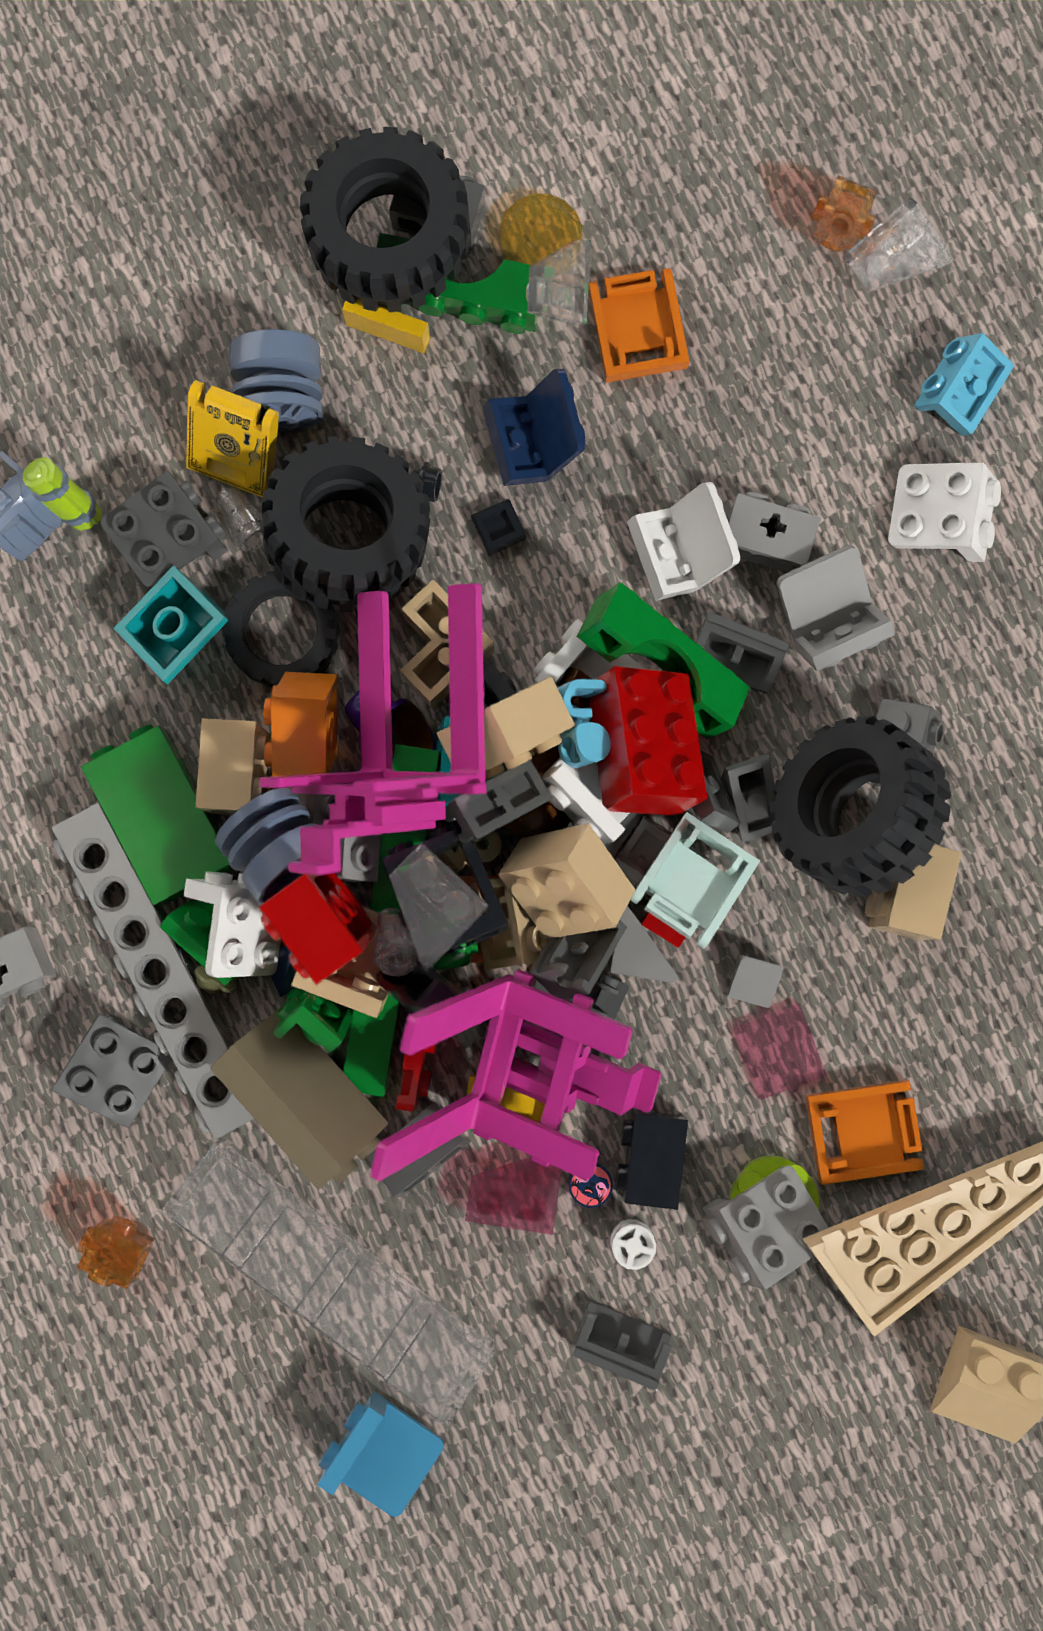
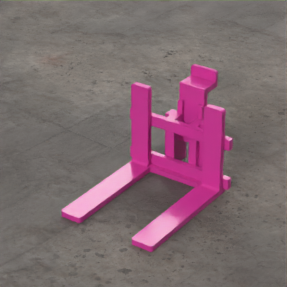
(377, 796)
(566, 1071)

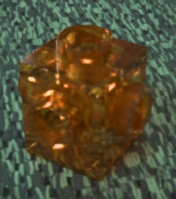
(844, 215)
(114, 1252)

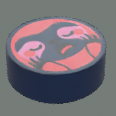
(593, 1191)

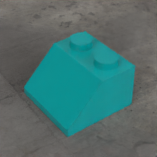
(171, 624)

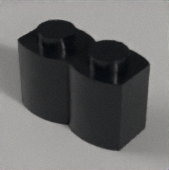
(417, 988)

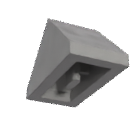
(638, 955)

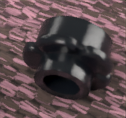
(431, 479)

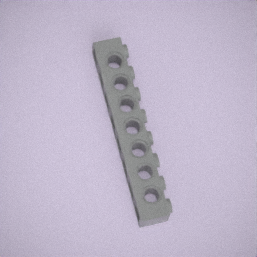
(73, 845)

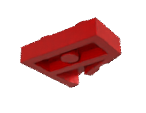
(415, 1080)

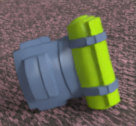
(38, 503)

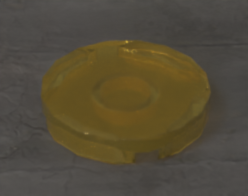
(538, 227)

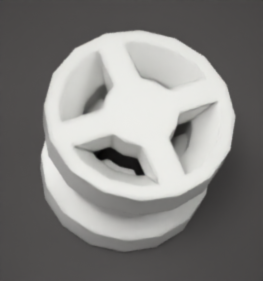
(631, 1252)

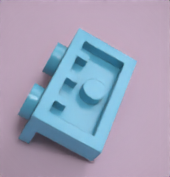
(965, 382)

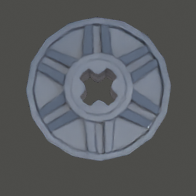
(280, 374)
(264, 840)

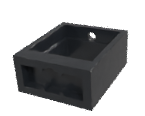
(441, 840)

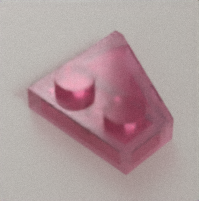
(515, 1196)

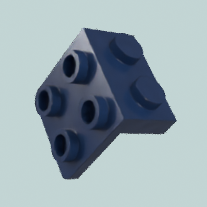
(535, 432)

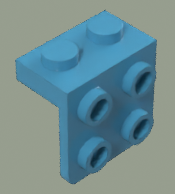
(381, 1455)

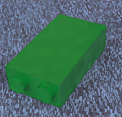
(155, 813)

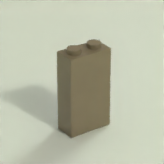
(301, 1101)

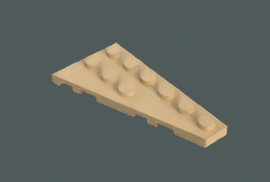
(917, 1243)

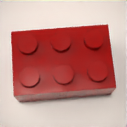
(653, 740)
(318, 924)

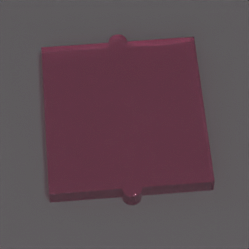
(779, 1051)

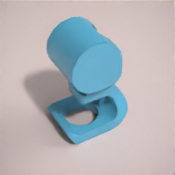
(587, 740)

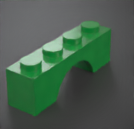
(494, 300)
(628, 625)

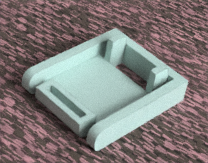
(689, 889)

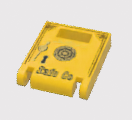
(227, 439)

